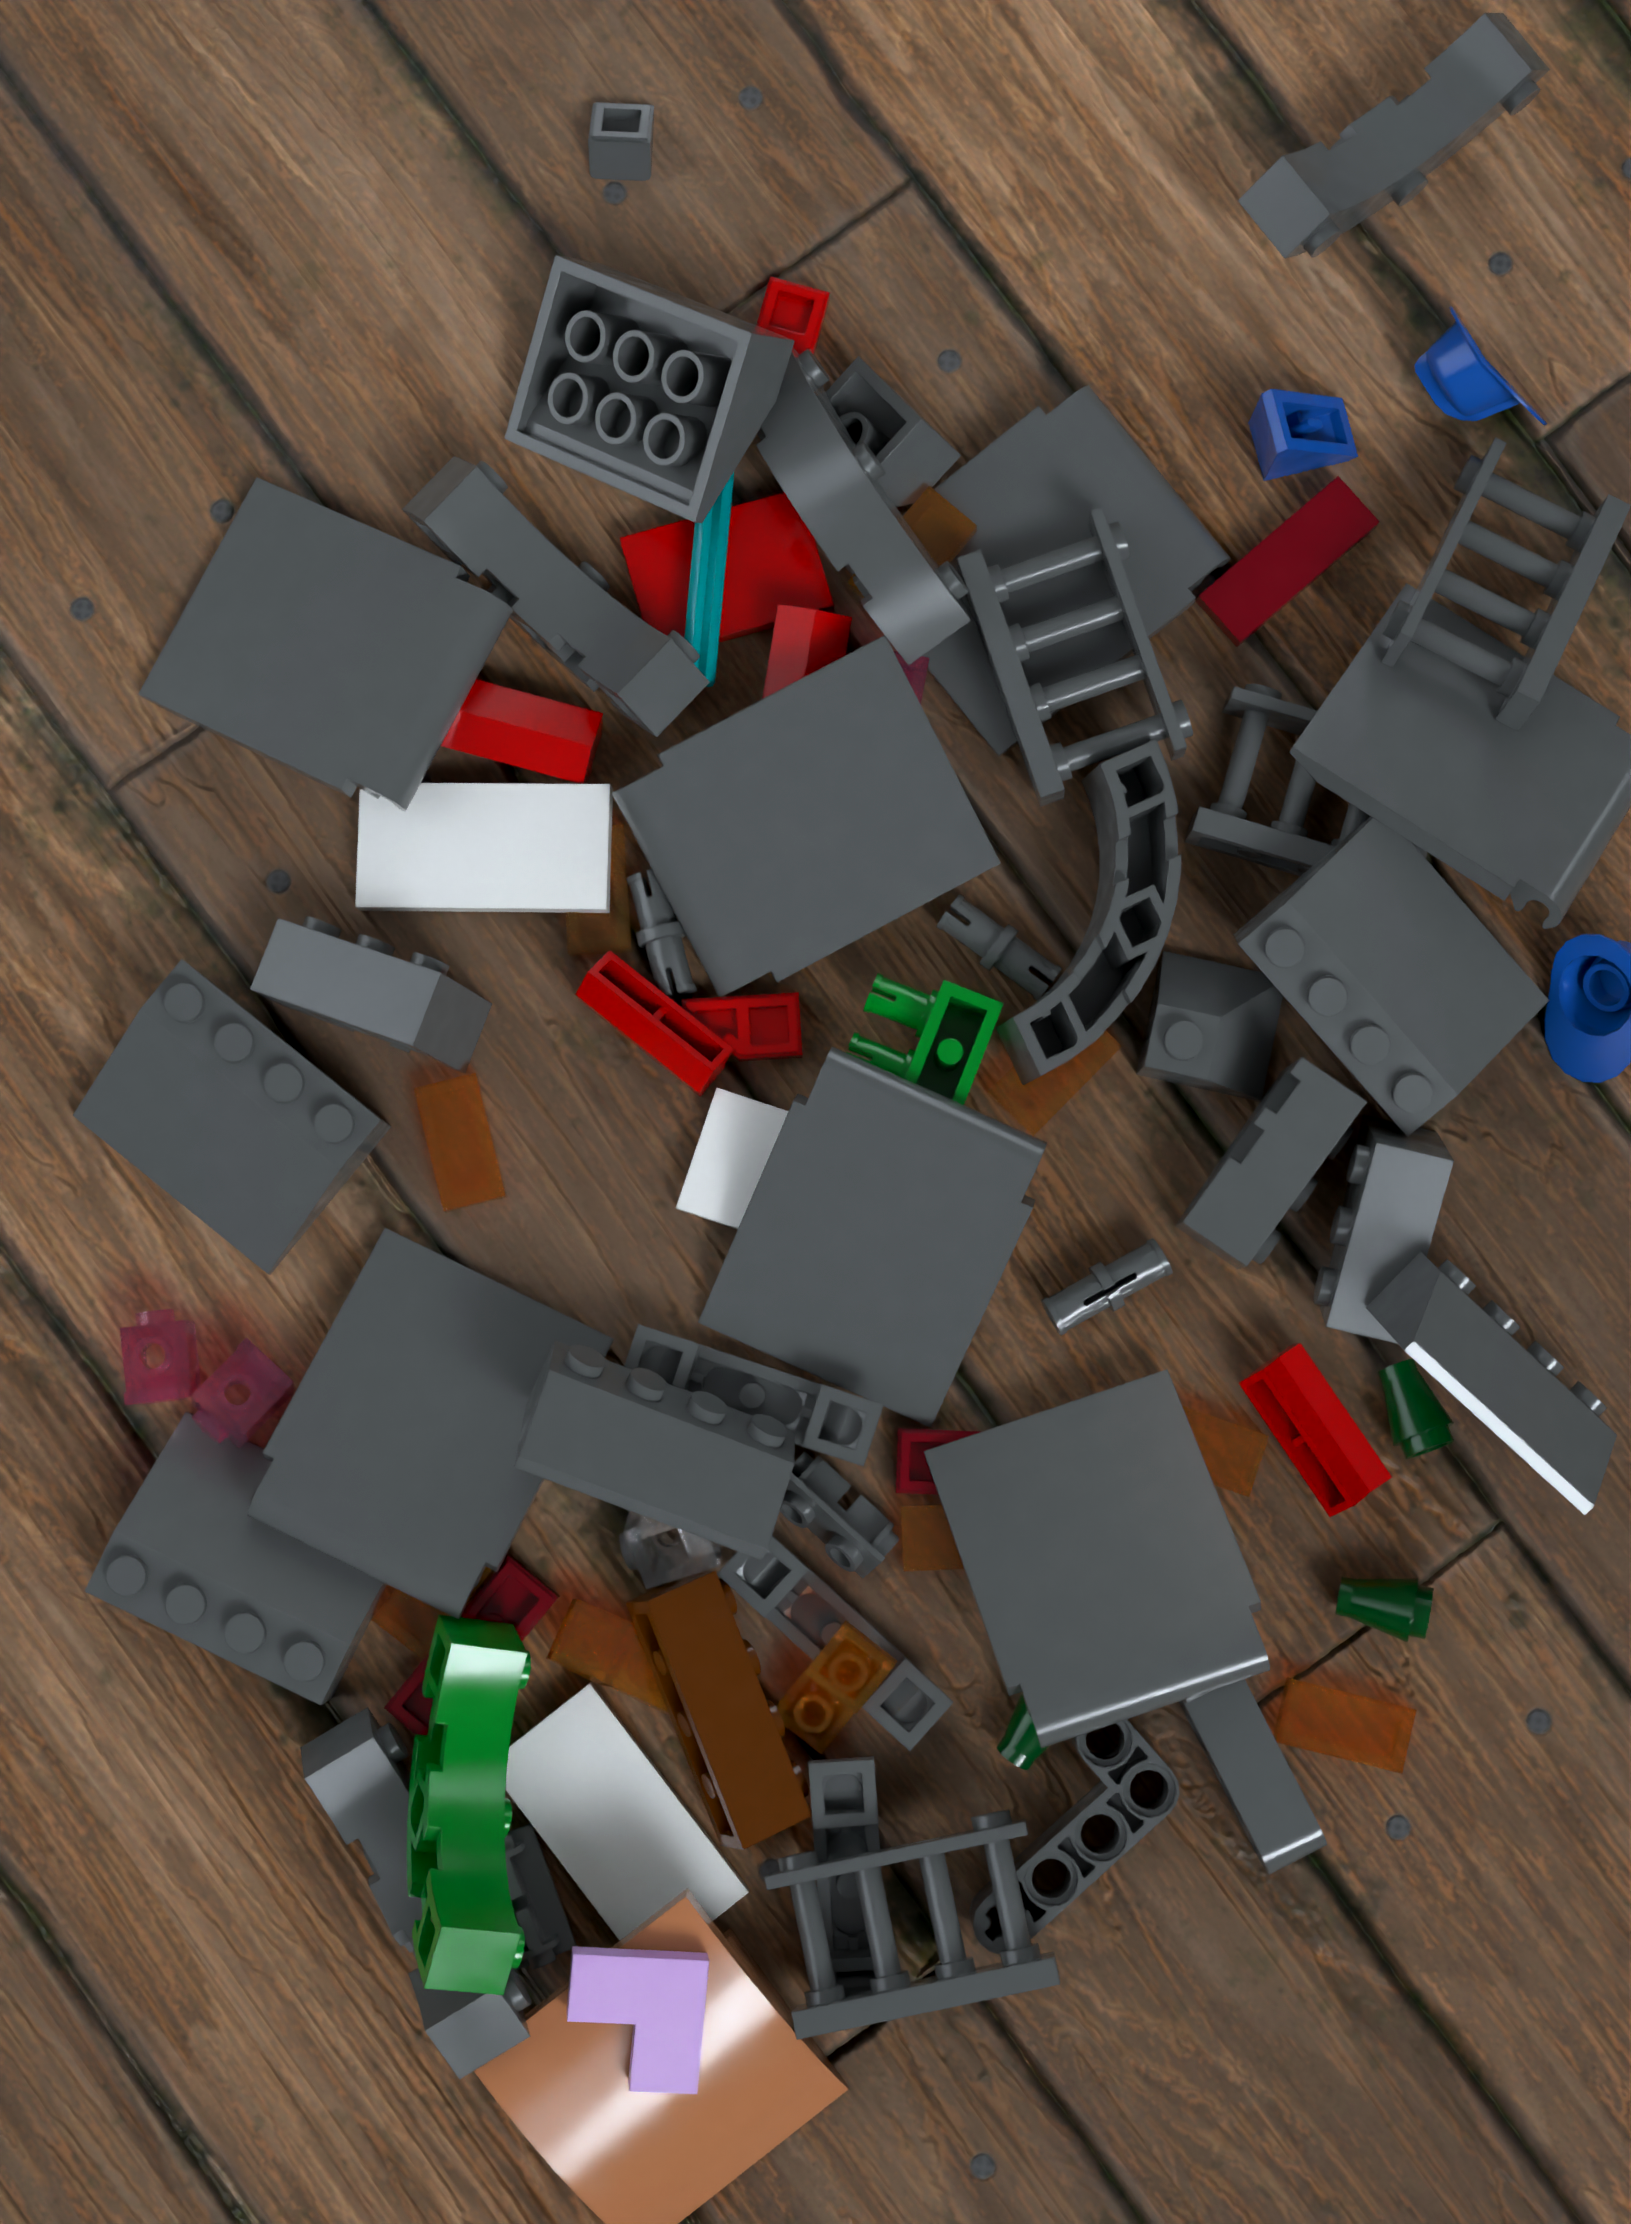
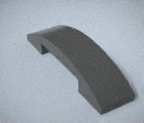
(818, 1414)
(811, 1612)
(844, 1826)

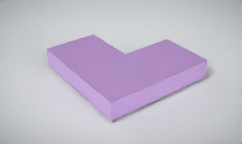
(658, 1995)

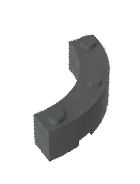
(1390, 149)
(853, 516)
(554, 600)
(1130, 918)
(365, 1791)

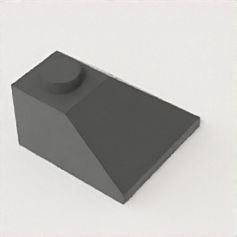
(894, 431)
(1210, 1026)

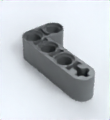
(1254, 1775)
(1064, 1841)

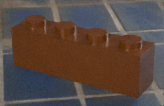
(720, 1709)

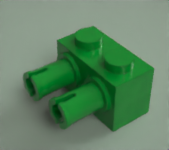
(951, 1028)

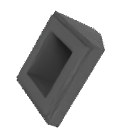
(621, 141)

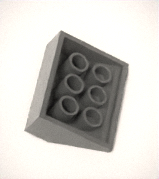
(644, 386)
(1392, 972)
(228, 1117)
(228, 1581)

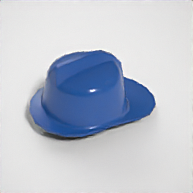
(1463, 380)
(1590, 1008)

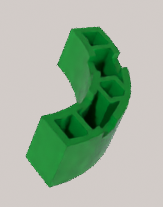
(461, 1809)

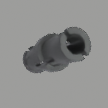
(661, 936)
(998, 947)
(1106, 1286)

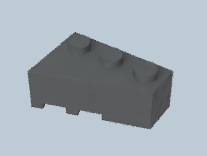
(372, 991)
(1271, 1164)
(1383, 1222)

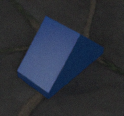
(1300, 432)

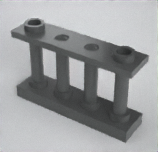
(1543, 631)
(1032, 704)
(1225, 825)
(891, 1990)

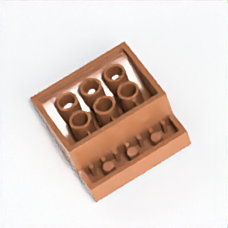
(664, 2152)

